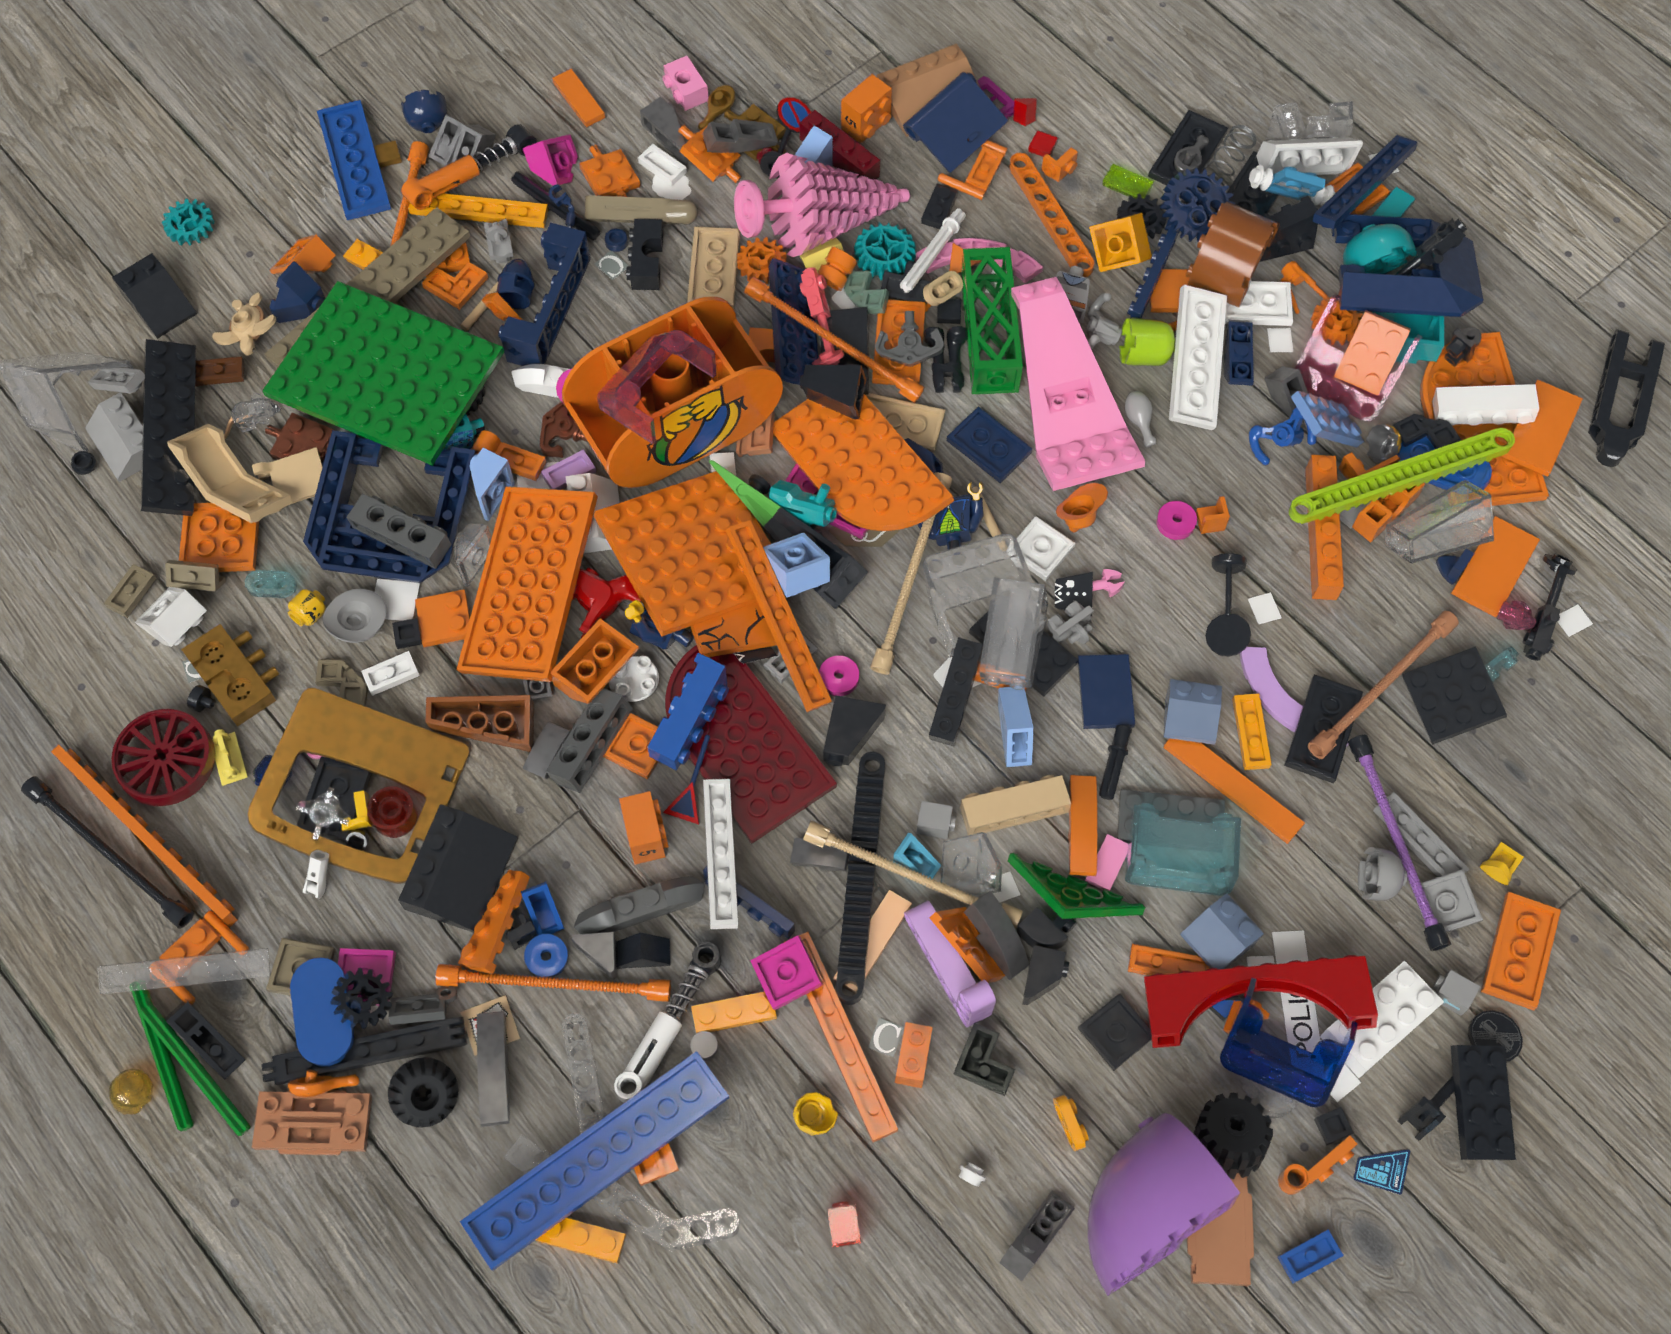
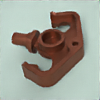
(558, 424)

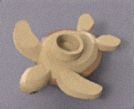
(246, 325)

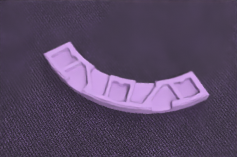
(1263, 682)

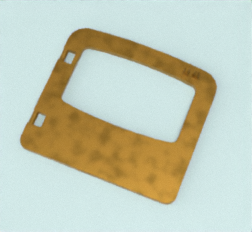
(369, 741)

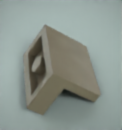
(193, 575)

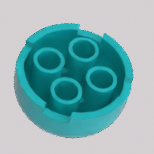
(1379, 248)

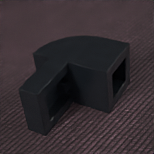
(1042, 932)

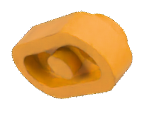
(1074, 1132)

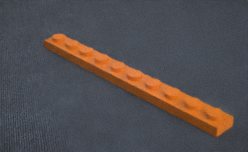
(152, 841)

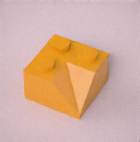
(1120, 242)

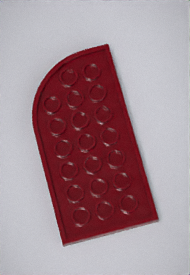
(756, 748)

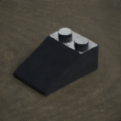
(154, 295)

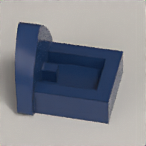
(1452, 566)

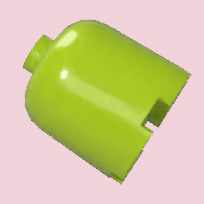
(1146, 342)

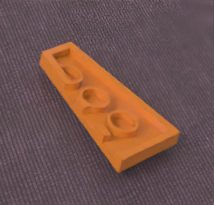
(488, 932)

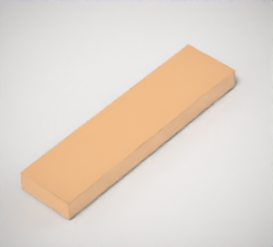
(882, 928)

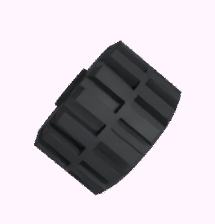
(1235, 1133)

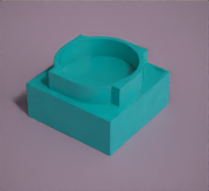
(1427, 326)

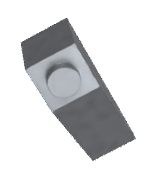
(662, 122)

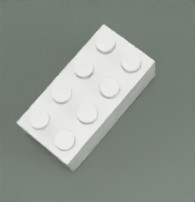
(1401, 1004)

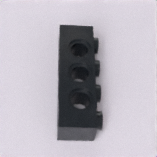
(956, 692)

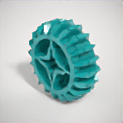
(884, 250)

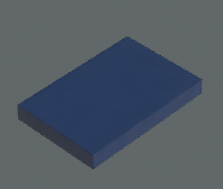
(989, 444)
(1105, 691)

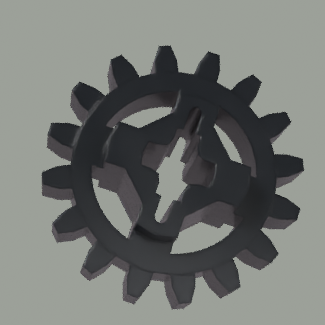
(1150, 210)
(353, 1007)

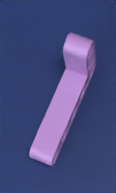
(970, 999)

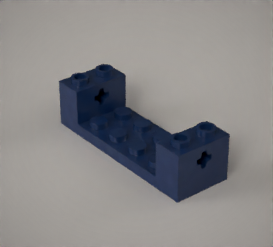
(569, 254)

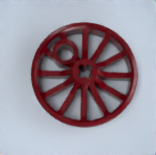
(169, 747)

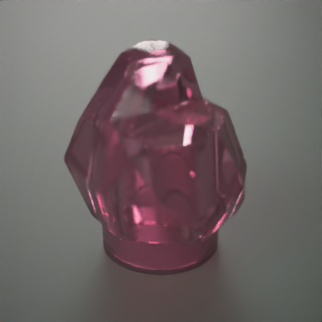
(1516, 615)

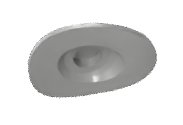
(355, 615)

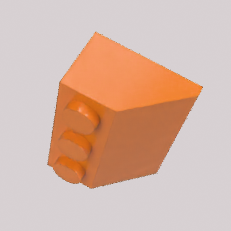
(593, 662)

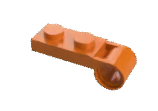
(520, 460)
(1319, 1171)

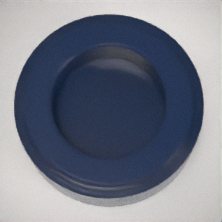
(616, 240)

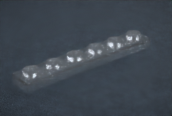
(183, 971)

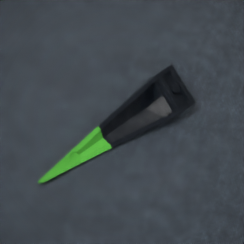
(780, 524)

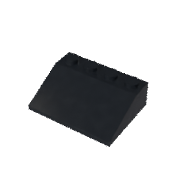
(457, 869)

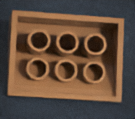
(922, 79)

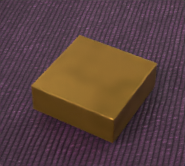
(387, 154)

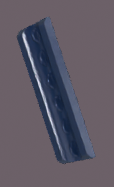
(792, 341)

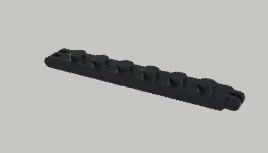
(373, 1050)

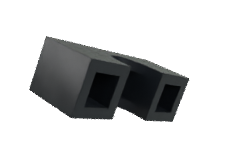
(645, 238)

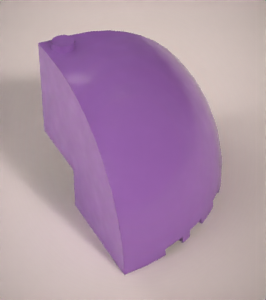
(1152, 1199)

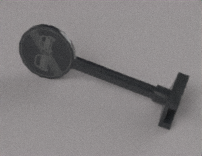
(1485, 1029)

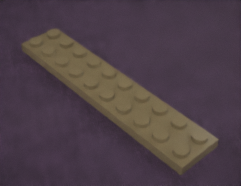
(396, 268)

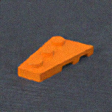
(962, 936)

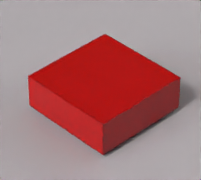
(1042, 144)

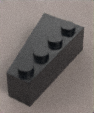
(1296, 229)

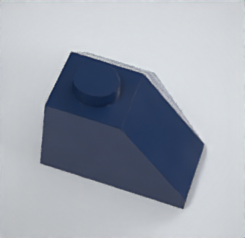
(296, 296)

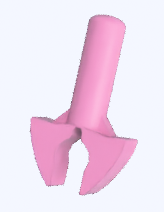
(1104, 583)

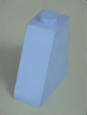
(817, 147)
(1015, 726)

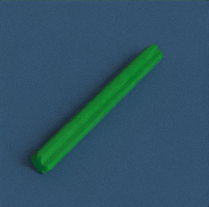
(165, 1067)
(195, 1070)

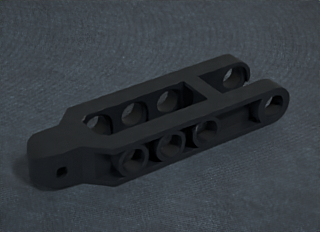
(1613, 440)

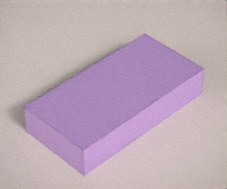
(576, 464)

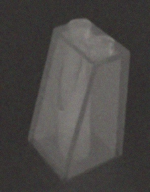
(1443, 524)
(1013, 633)

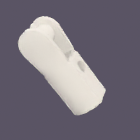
(316, 873)

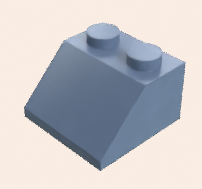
(1192, 711)
(1222, 933)

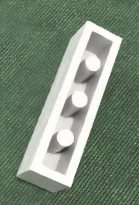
(1486, 404)

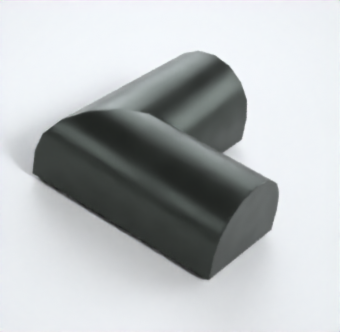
(976, 1062)

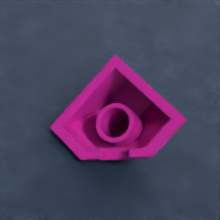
(552, 159)

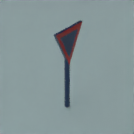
(685, 804)

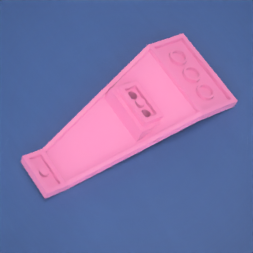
(1072, 408)

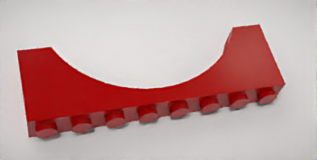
(1335, 984)

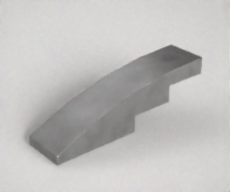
(492, 1069)

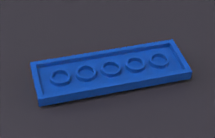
(353, 160)

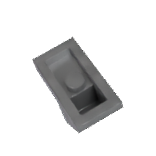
(446, 140)

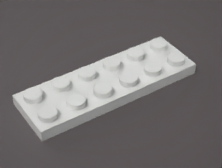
(1198, 357)

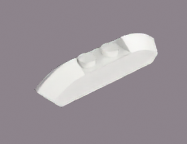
(538, 378)

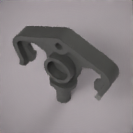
(910, 347)

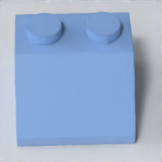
(490, 477)
(798, 564)

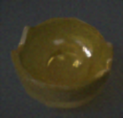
(130, 1091)

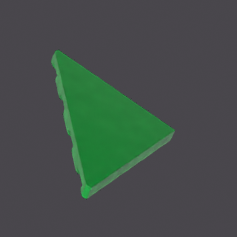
(1070, 895)

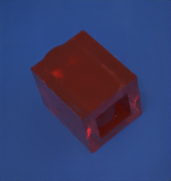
(843, 1225)

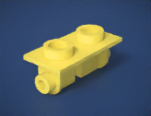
(228, 757)

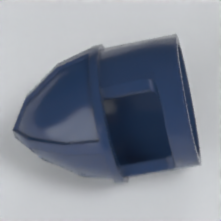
(516, 284)

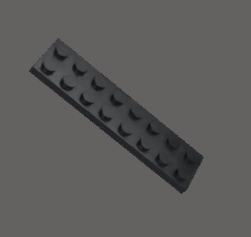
(167, 415)

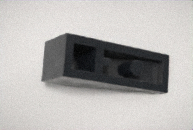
(204, 1039)

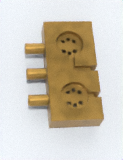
(231, 674)

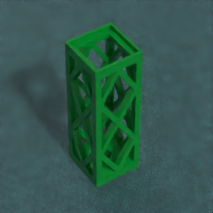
(996, 374)

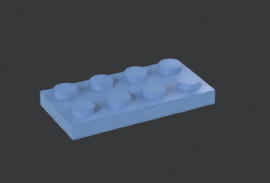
(1328, 419)

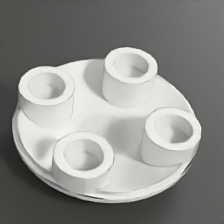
(636, 679)

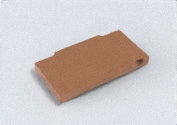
(312, 1124)
(1225, 1245)

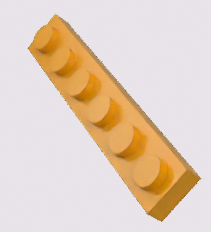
(487, 210)

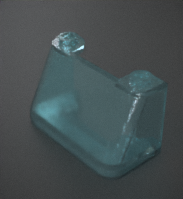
(1183, 852)

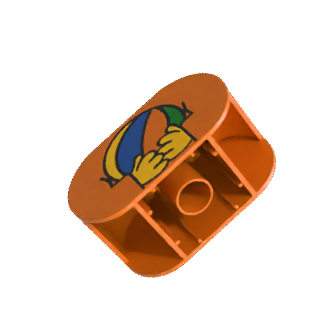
(689, 408)

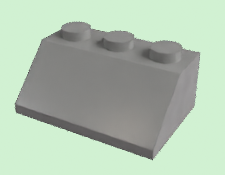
(117, 436)

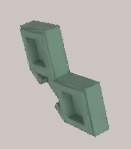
(858, 292)

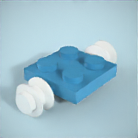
(1292, 184)

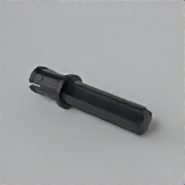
(1118, 751)

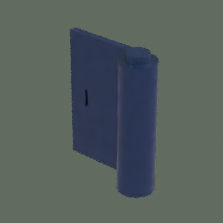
(953, 118)

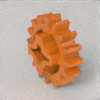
(756, 258)
(1340, 324)

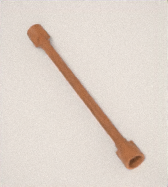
(1325, 740)

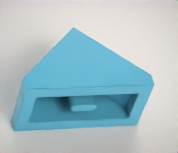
(916, 857)

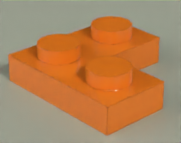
(455, 290)

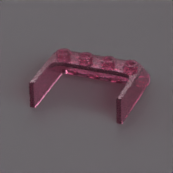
(1320, 363)

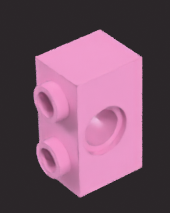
(685, 82)

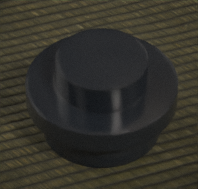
(83, 462)

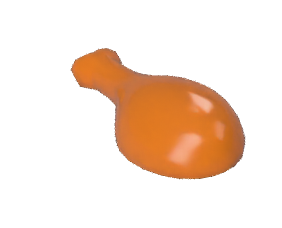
(316, 1085)

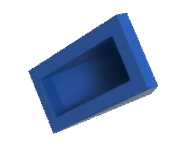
(542, 909)

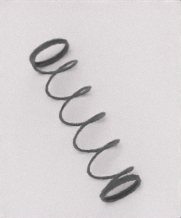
(1238, 144)

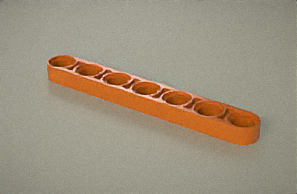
(1050, 204)

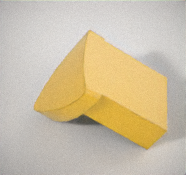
(361, 803)
(1502, 863)

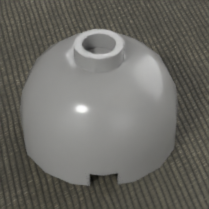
(1381, 875)

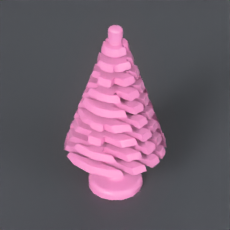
(814, 203)

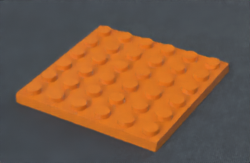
(680, 551)

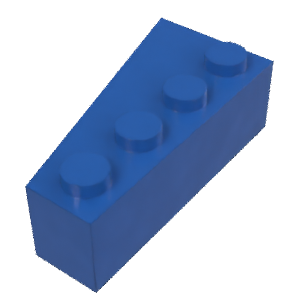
(689, 713)

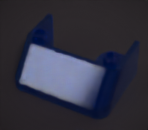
(1280, 1064)

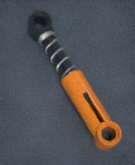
(423, 191)

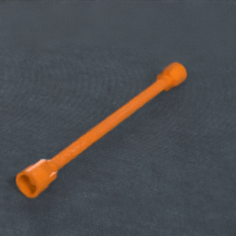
(417, 157)
(760, 291)
(454, 975)

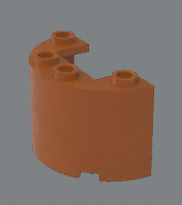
(1231, 251)

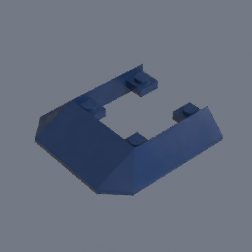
(1447, 290)
(347, 550)

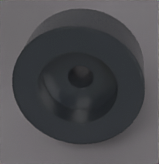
(200, 699)

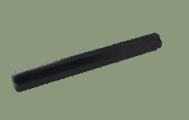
(543, 197)

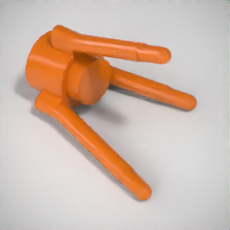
(1295, 275)

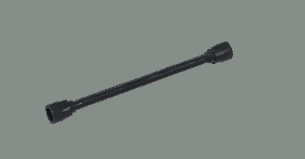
(174, 911)

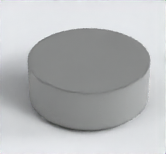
(705, 1044)

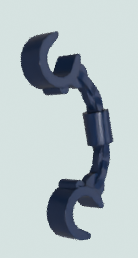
(566, 200)

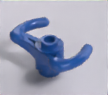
(1284, 434)

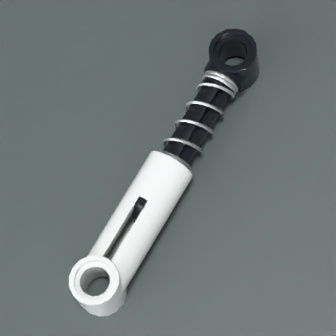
(666, 1024)

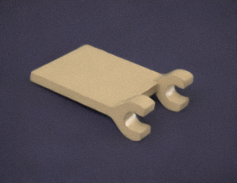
(294, 474)

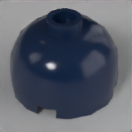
(424, 110)

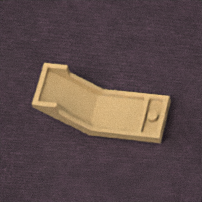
(222, 476)

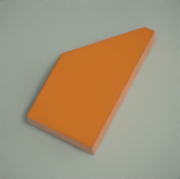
(499, 306)

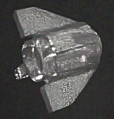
(323, 816)

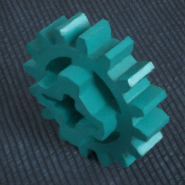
(188, 222)

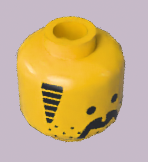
(306, 607)

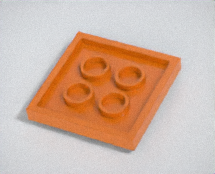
(219, 538)

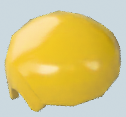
(814, 1114)

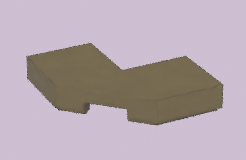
(338, 673)

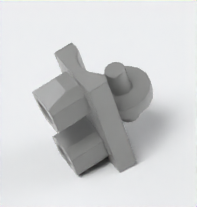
(498, 241)
(1075, 628)

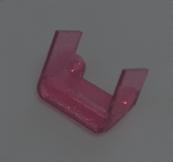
(623, 390)

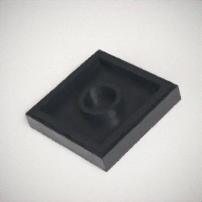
(1116, 1032)

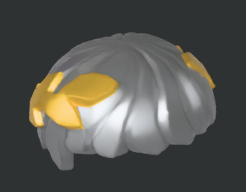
(1383, 442)

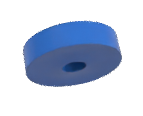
(541, 944)

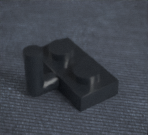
(892, 284)

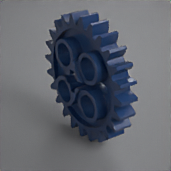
(1185, 187)

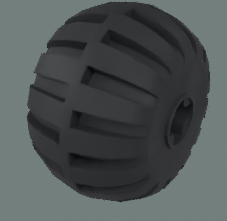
(426, 1110)

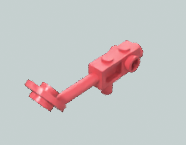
(813, 289)

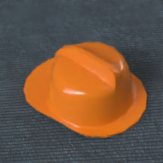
(1081, 506)

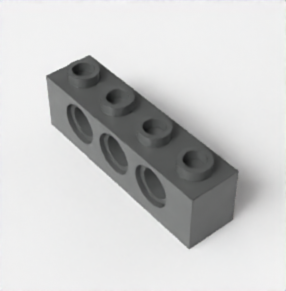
(429, 551)
(589, 740)

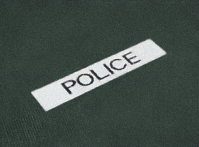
(1298, 1012)

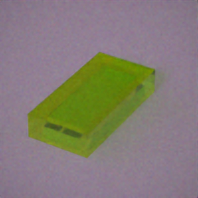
(1127, 182)

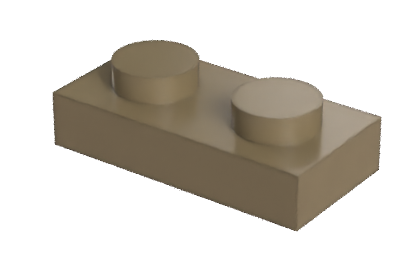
(130, 590)

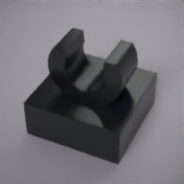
(522, 934)

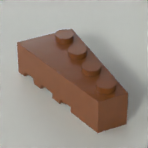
(488, 719)

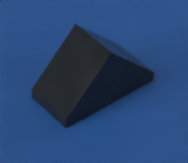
(643, 951)

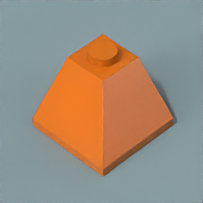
(309, 254)

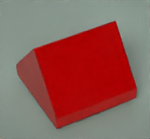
(1024, 110)

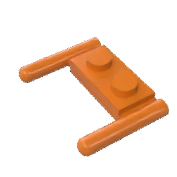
(981, 172)
(199, 941)

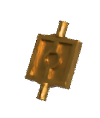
(755, 114)

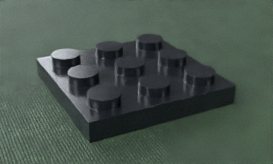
(1454, 695)

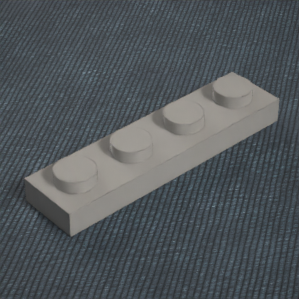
(1422, 839)

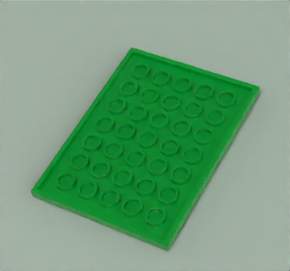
(384, 372)

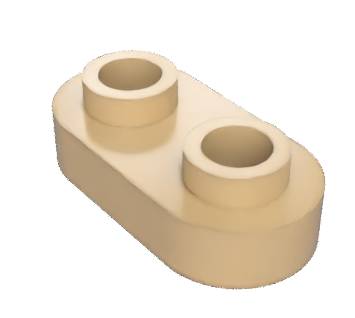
(943, 288)

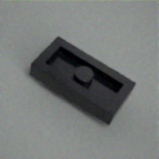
(939, 206)

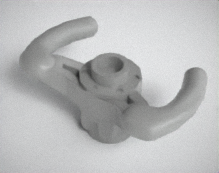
(1100, 328)

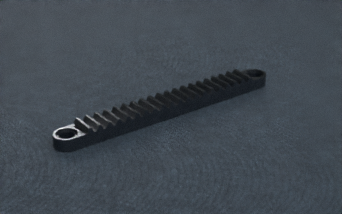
(860, 879)

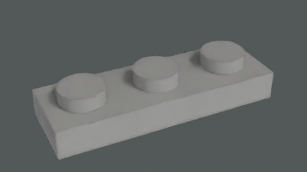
(117, 380)

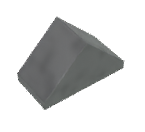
(599, 949)

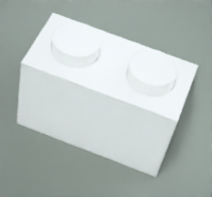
(171, 616)

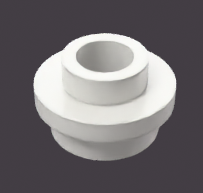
(972, 1174)

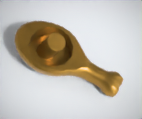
(718, 102)

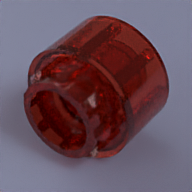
(386, 800)

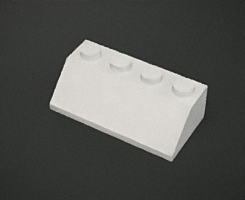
(1310, 155)

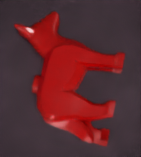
(601, 596)

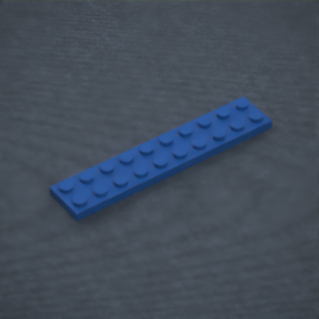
(594, 1160)

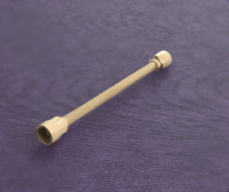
(884, 656)
(820, 836)

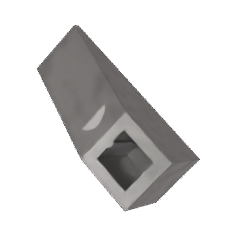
(1036, 1235)

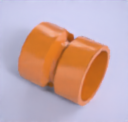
(838, 265)

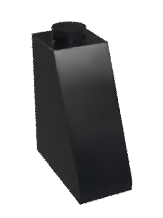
(835, 387)
(850, 728)

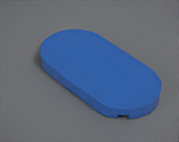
(1476, 475)
(318, 1031)

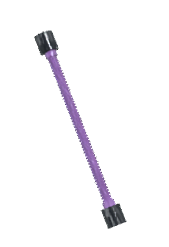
(1435, 933)

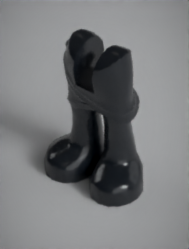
(955, 338)

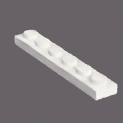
(720, 854)

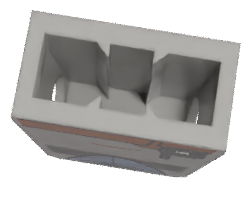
(1076, 290)

